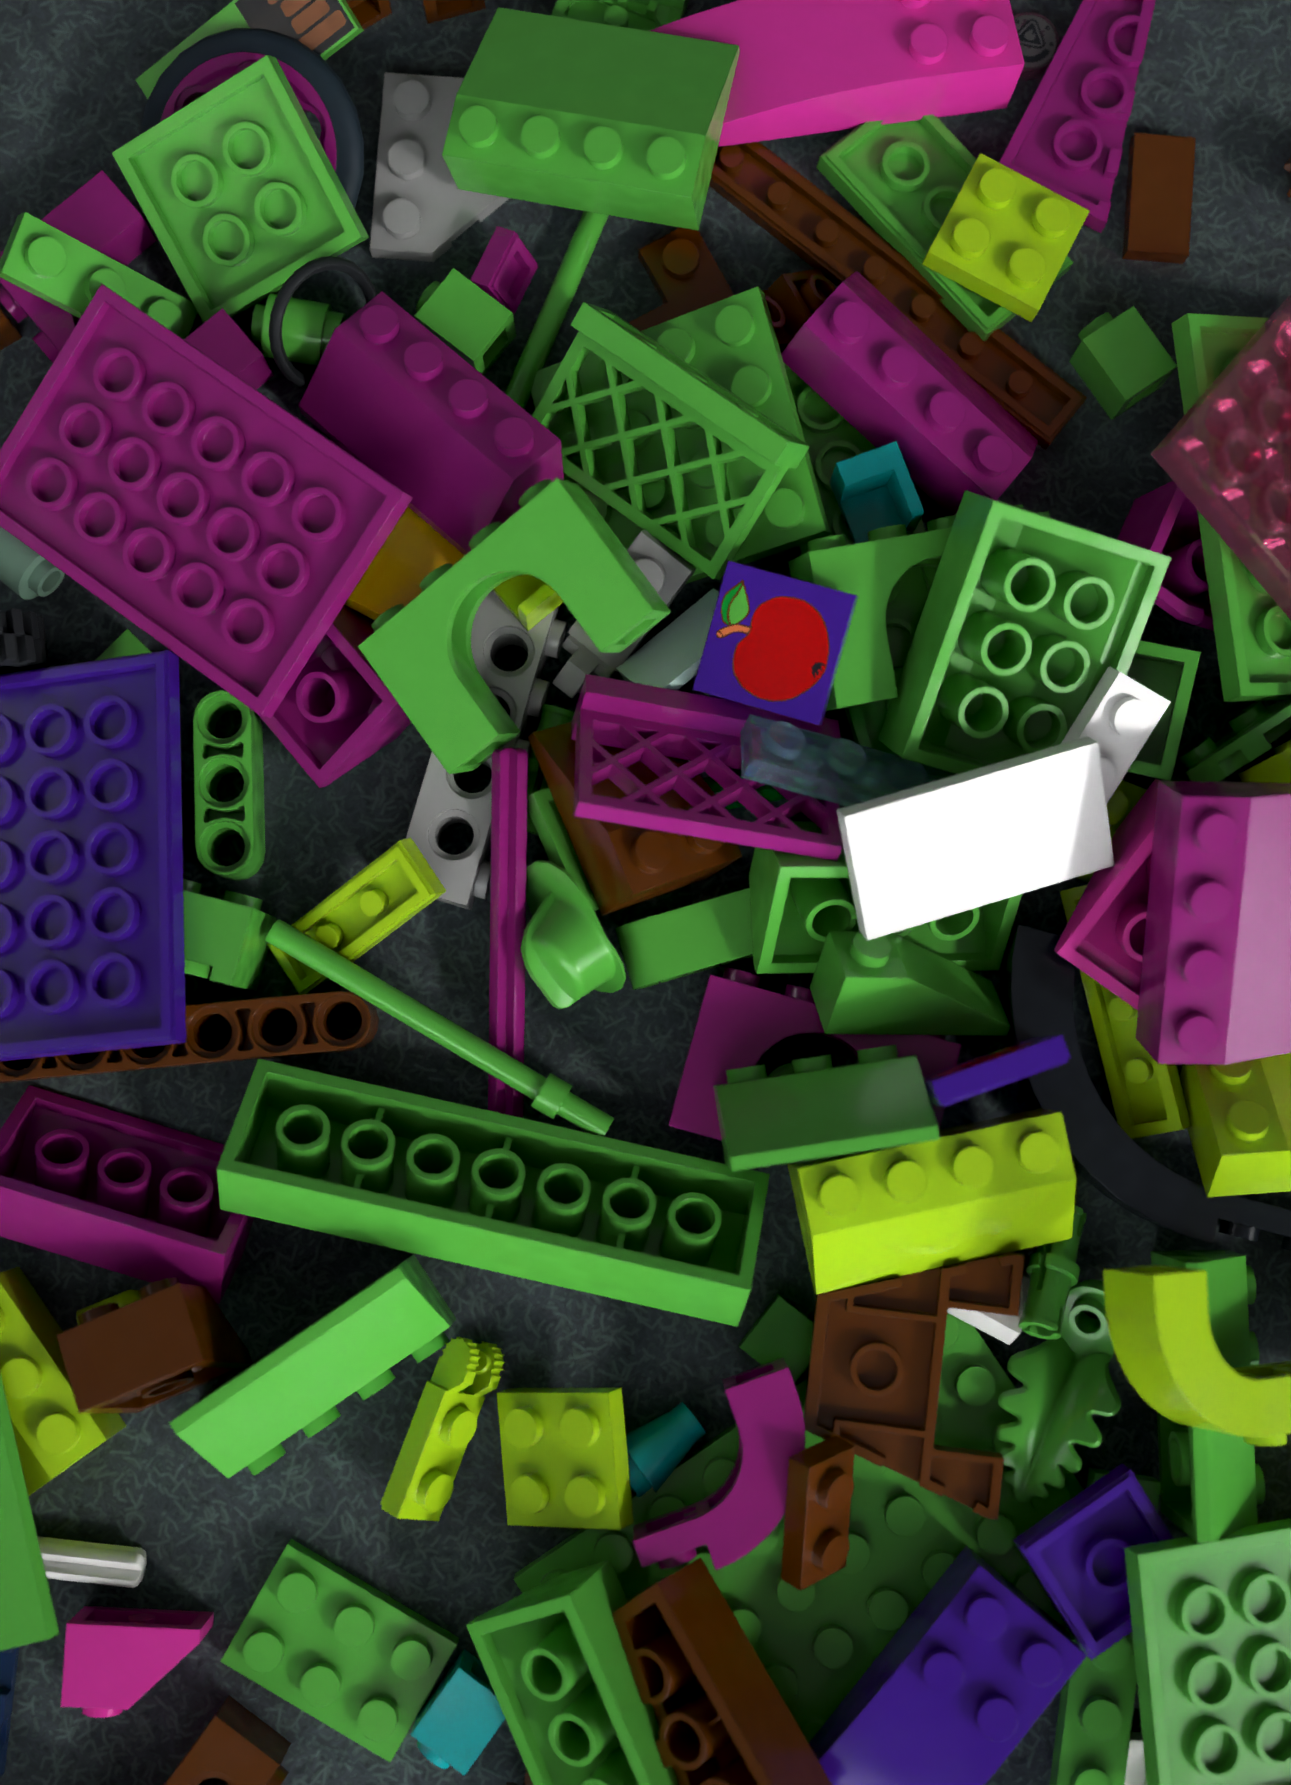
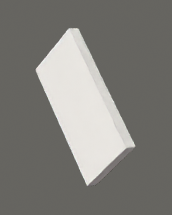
(976, 837)

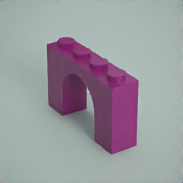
(110, 224)
(743, 1021)

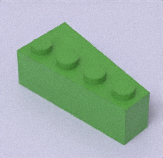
(225, 936)

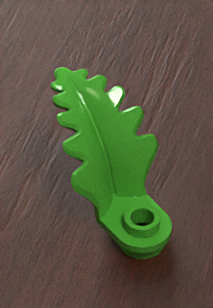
(1060, 1391)

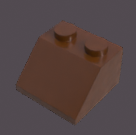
(149, 1349)

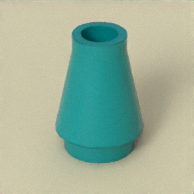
(659, 1447)

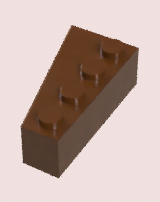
(710, 1689)

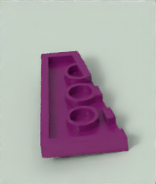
(1082, 106)

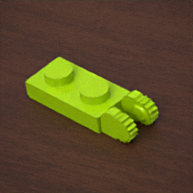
(442, 1429)

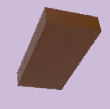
(1159, 198)

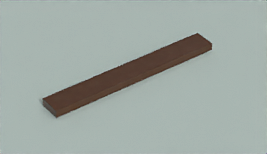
(842, 244)

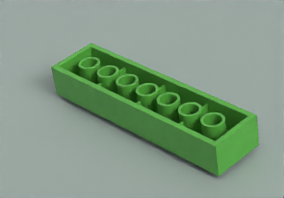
(494, 1192)

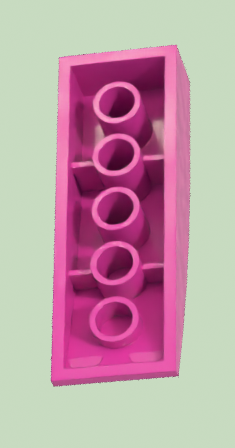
(858, 62)

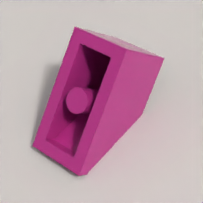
(123, 1653)

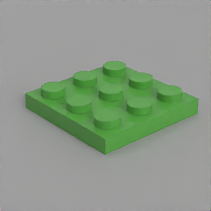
(240, 190)

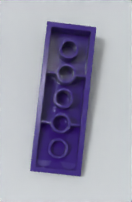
(950, 1686)

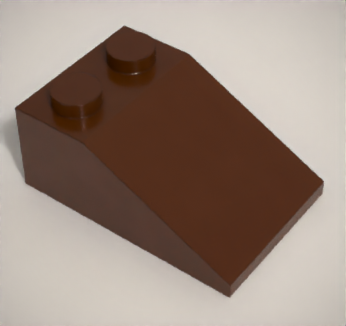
(623, 860)

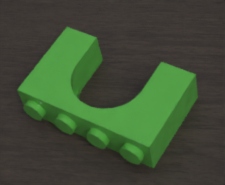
(870, 573)
(426, 645)

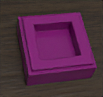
(505, 268)

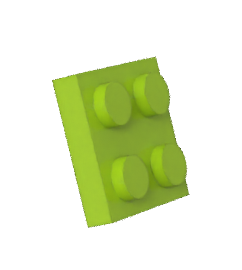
(1006, 237)
(565, 1457)

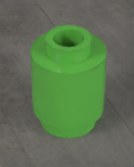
(305, 328)

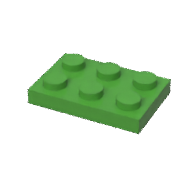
(340, 1650)

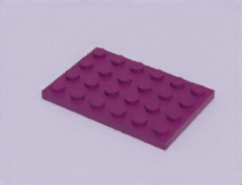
(191, 501)

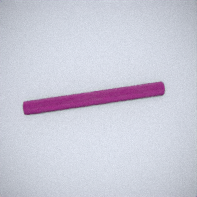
(507, 918)

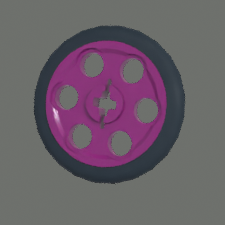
(311, 78)

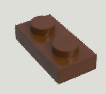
(817, 1512)

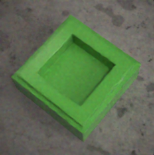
(779, 1334)

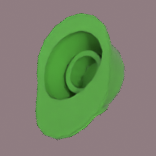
(564, 939)

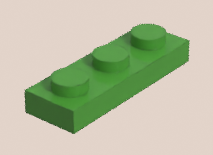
(71, 272)

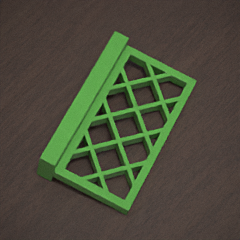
(700, 401)

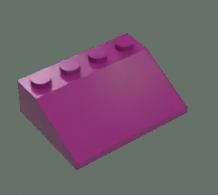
(1218, 924)

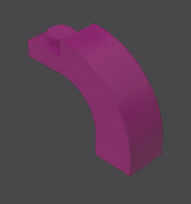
(755, 1491)

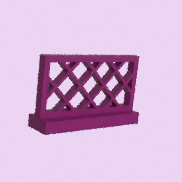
(696, 728)

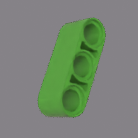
(214, 760)
(687, 939)

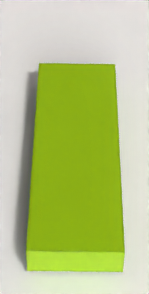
(365, 910)

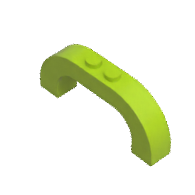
(1171, 1360)

